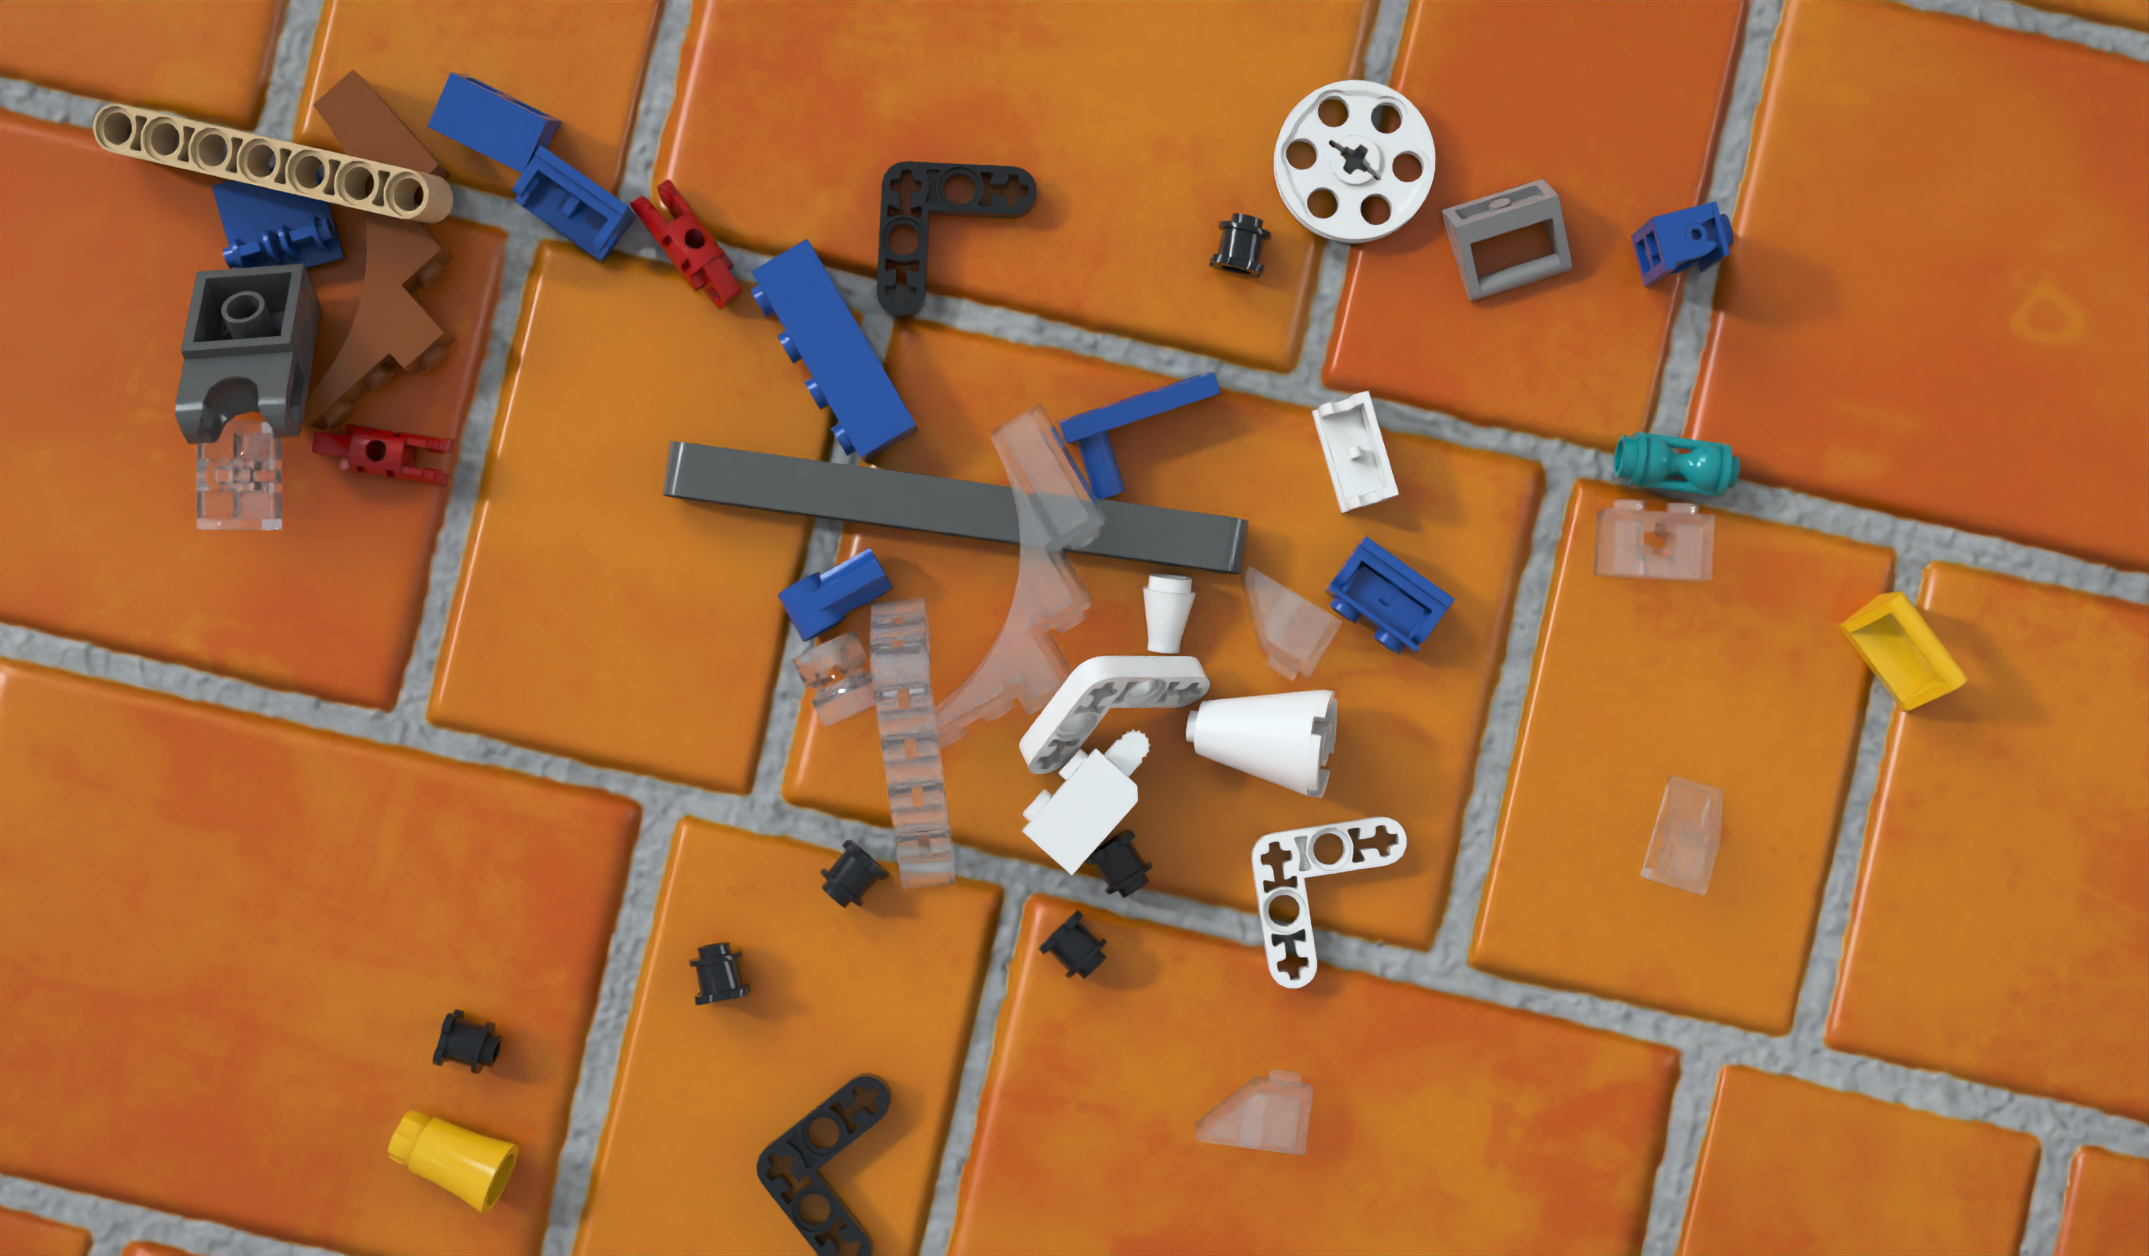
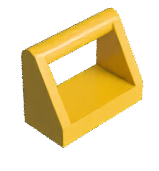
(1903, 651)

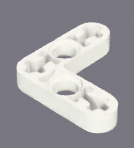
(1103, 685)
(1304, 865)

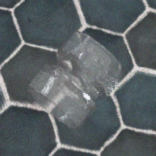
(841, 699)

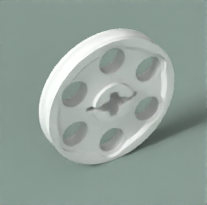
(1356, 133)

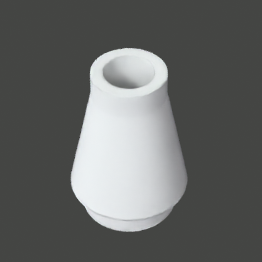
(1167, 609)

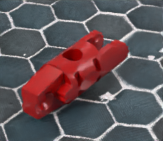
(701, 267)
(361, 449)

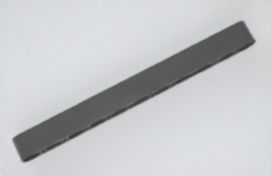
(939, 506)

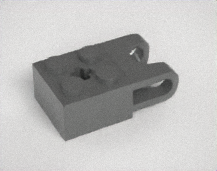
(247, 350)

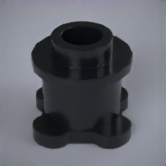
(1241, 246)
(1120, 864)
(852, 875)
(1075, 947)
(718, 973)
(467, 1043)

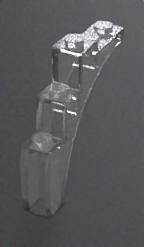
(1053, 512)

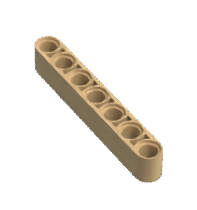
(249, 160)

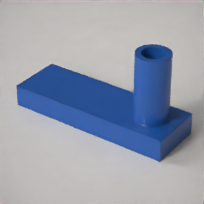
(1091, 427)

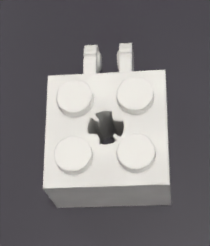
(1088, 802)

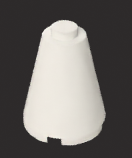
(1270, 736)

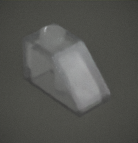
(1287, 626)
(1685, 836)
(1262, 1115)

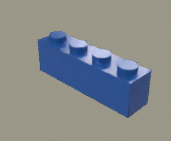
(834, 351)

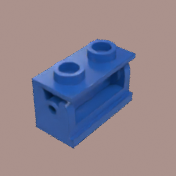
(1679, 238)
(1388, 597)

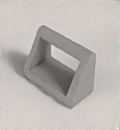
(1499, 215)

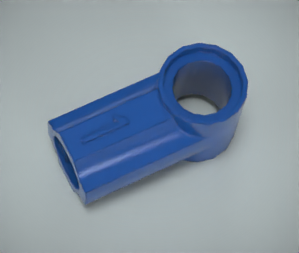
(824, 599)

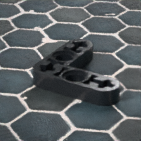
(932, 201)
(811, 1157)

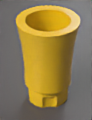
(454, 1158)

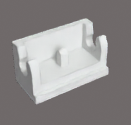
(1355, 452)

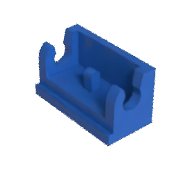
(491, 121)
(572, 204)

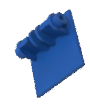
(275, 227)

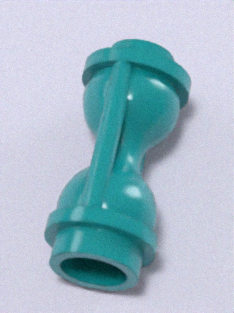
(1648, 460)

